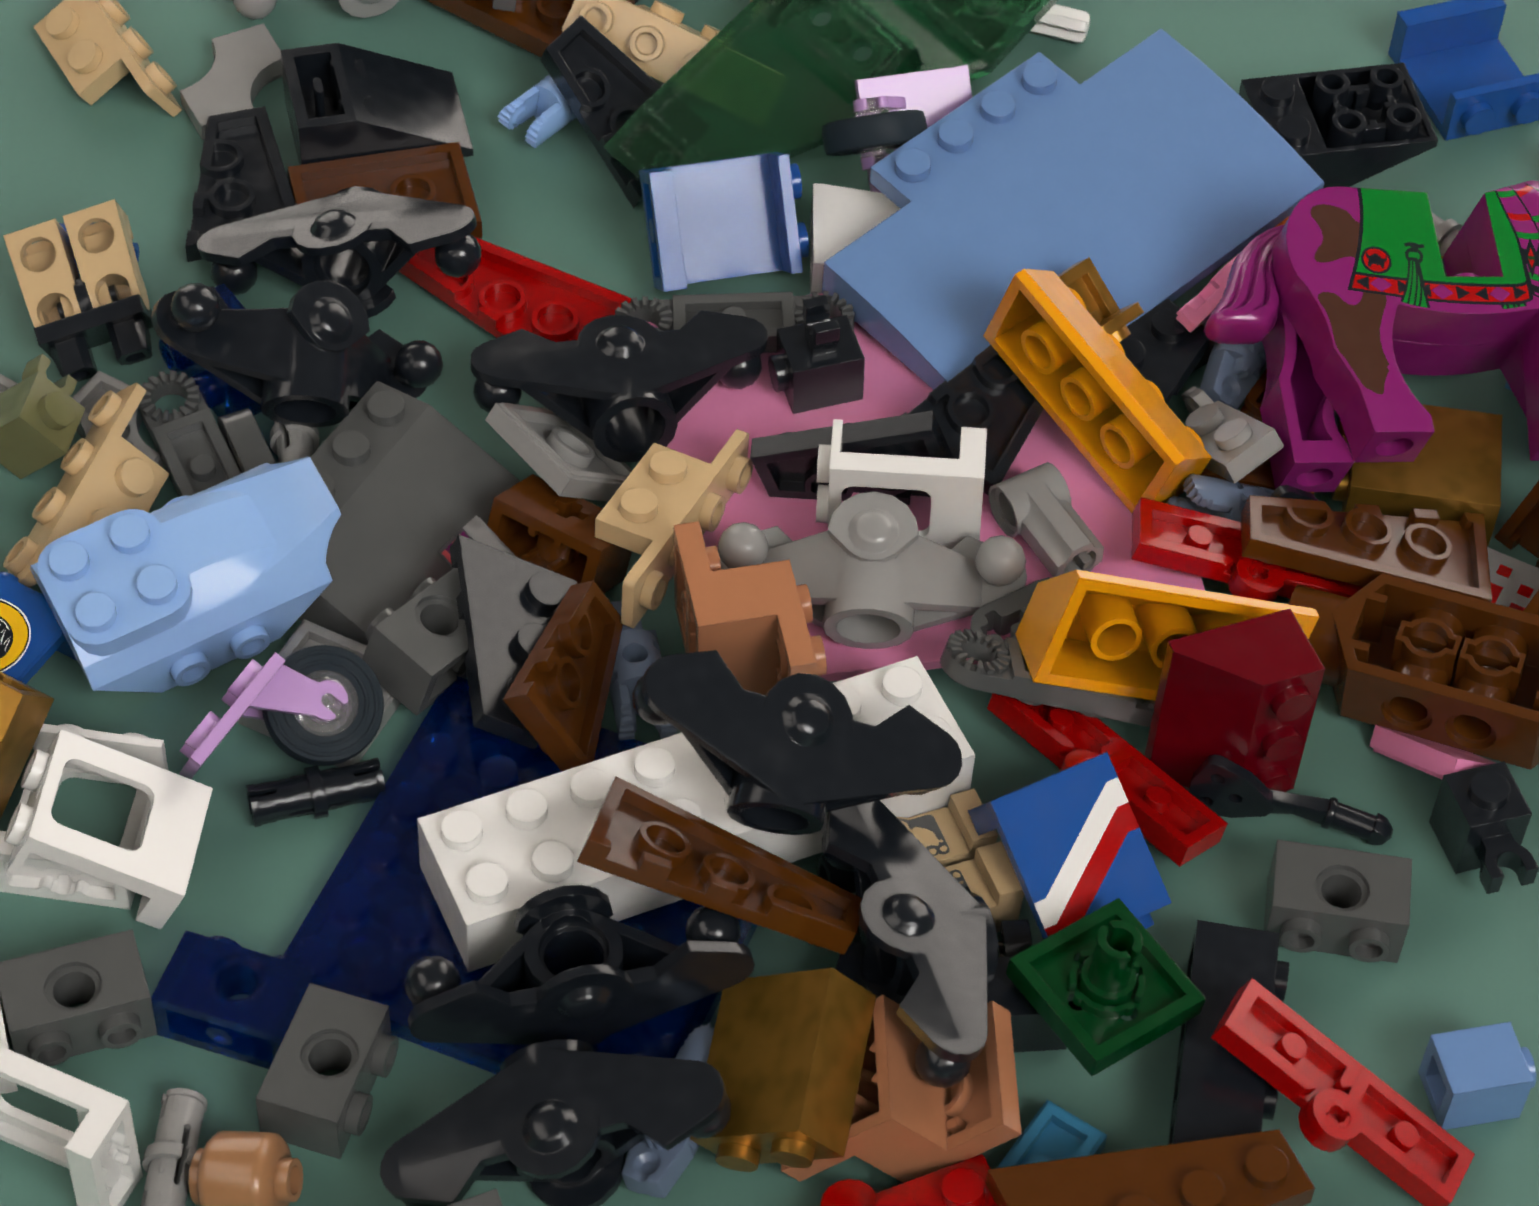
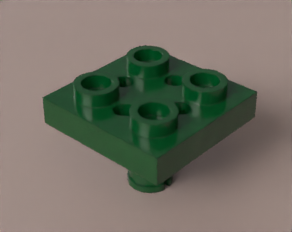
(1112, 952)

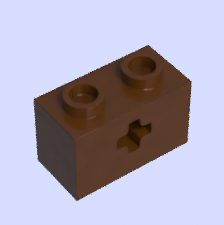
(556, 533)

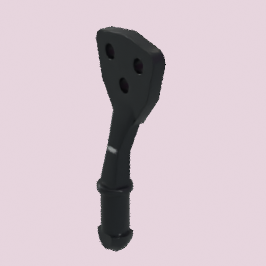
(1239, 793)

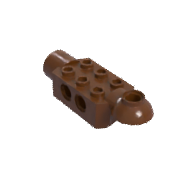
(1432, 665)

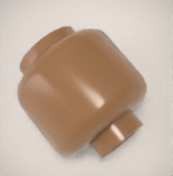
(245, 1171)

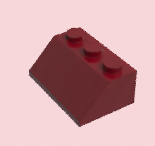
(1238, 696)

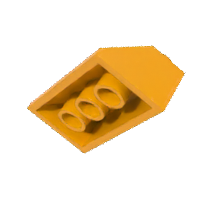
(1093, 390)
(1115, 630)

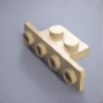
(646, 35)
(99, 51)
(99, 479)
(661, 493)

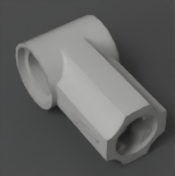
(1041, 512)

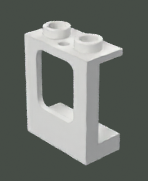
(952, 484)
(169, 839)
(55, 881)
(100, 1152)

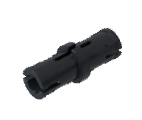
(315, 792)

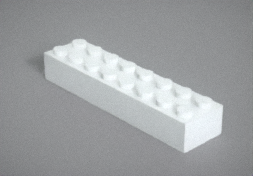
(527, 839)

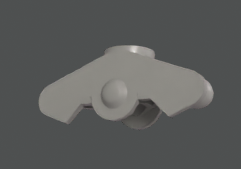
(876, 576)

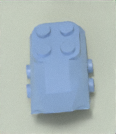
(194, 582)

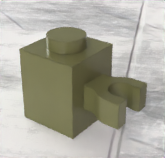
(37, 419)

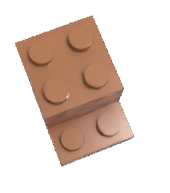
(745, 613)
(922, 1128)

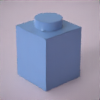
(1477, 1075)

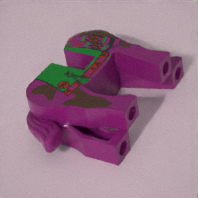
(1360, 298)

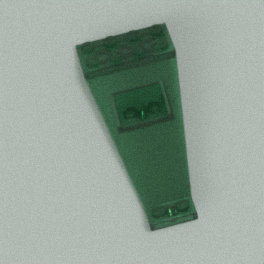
(780, 78)

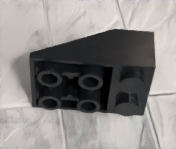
(367, 103)
(1345, 119)

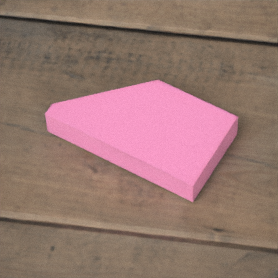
(1203, 304)
(1423, 754)

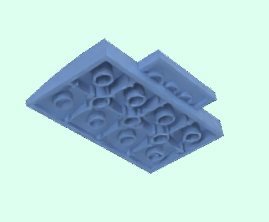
(1135, 167)

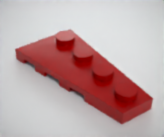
(516, 294)

